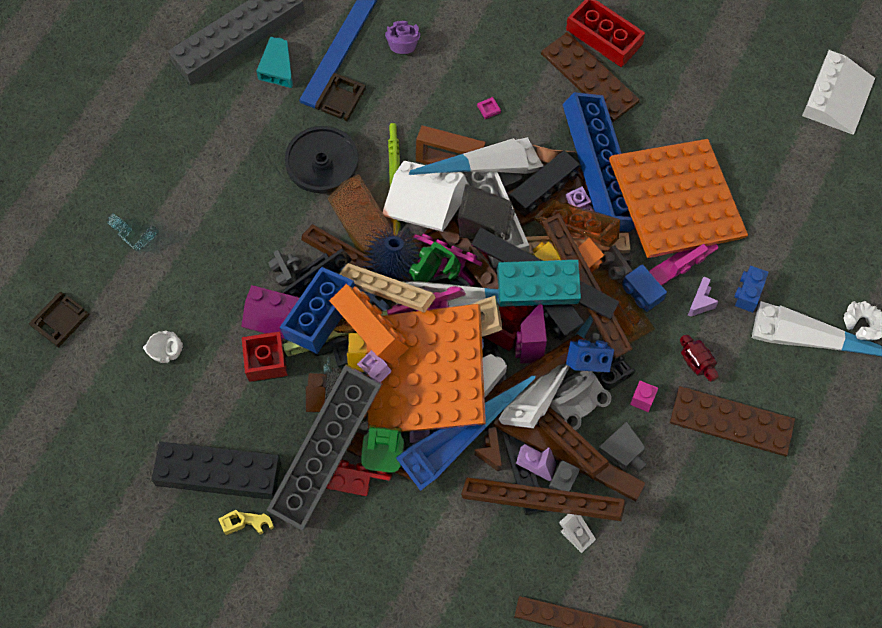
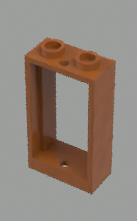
(442, 140)

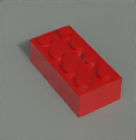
(605, 31)

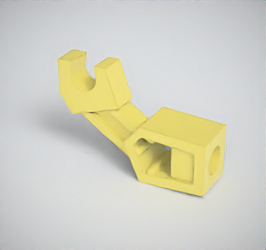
(246, 518)

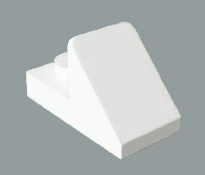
(577, 531)

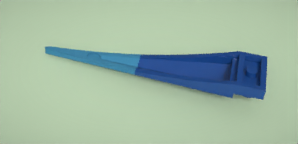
(435, 452)

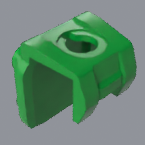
(430, 262)
(381, 449)

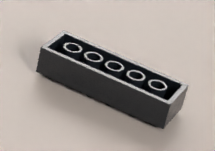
(216, 470)

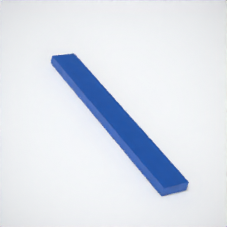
(337, 51)

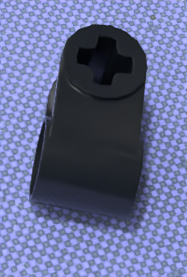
(618, 373)

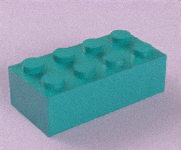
(538, 283)

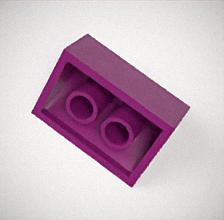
(266, 309)
(531, 337)

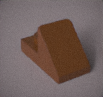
(315, 392)
(491, 454)

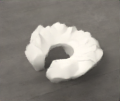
(873, 318)

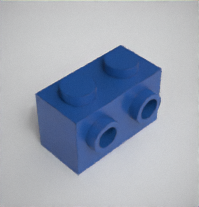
(644, 288)
(751, 289)
(590, 356)

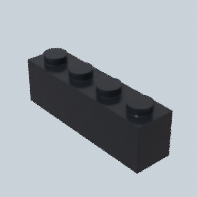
(544, 183)

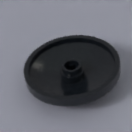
(321, 159)

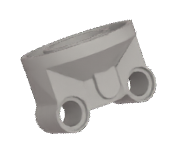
(578, 397)

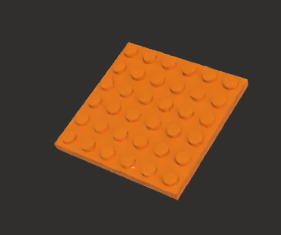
(677, 197)
(438, 377)

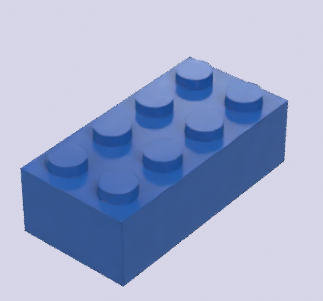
(313, 314)

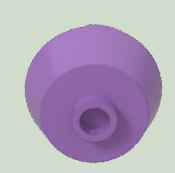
(402, 37)

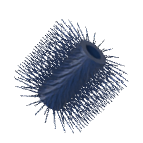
(392, 255)

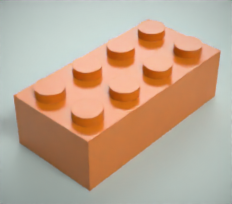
(369, 323)

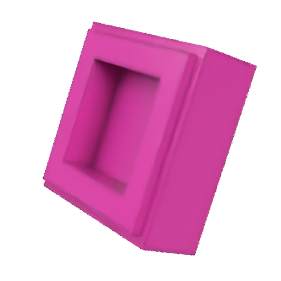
(488, 108)

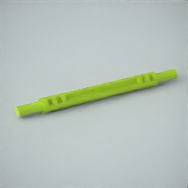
(394, 164)

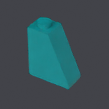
(275, 63)

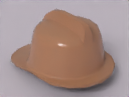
(546, 155)

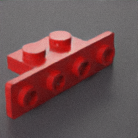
(355, 478)

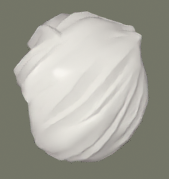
(163, 346)

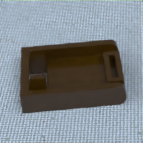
(340, 101)
(60, 316)

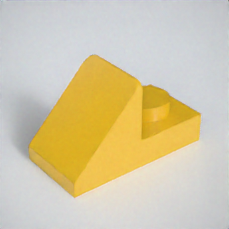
(356, 350)

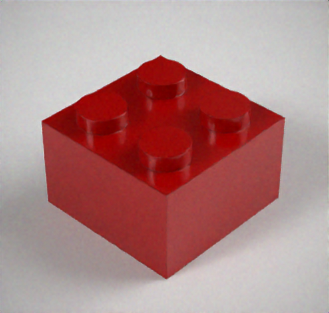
(264, 356)

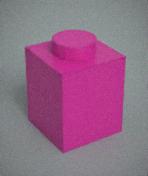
(644, 396)

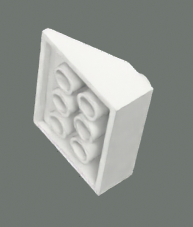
(839, 93)
(424, 198)

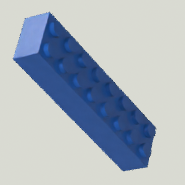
(594, 145)

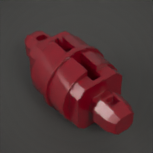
(699, 358)

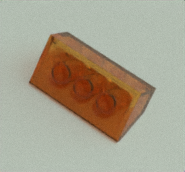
(359, 213)
(583, 222)
(628, 313)

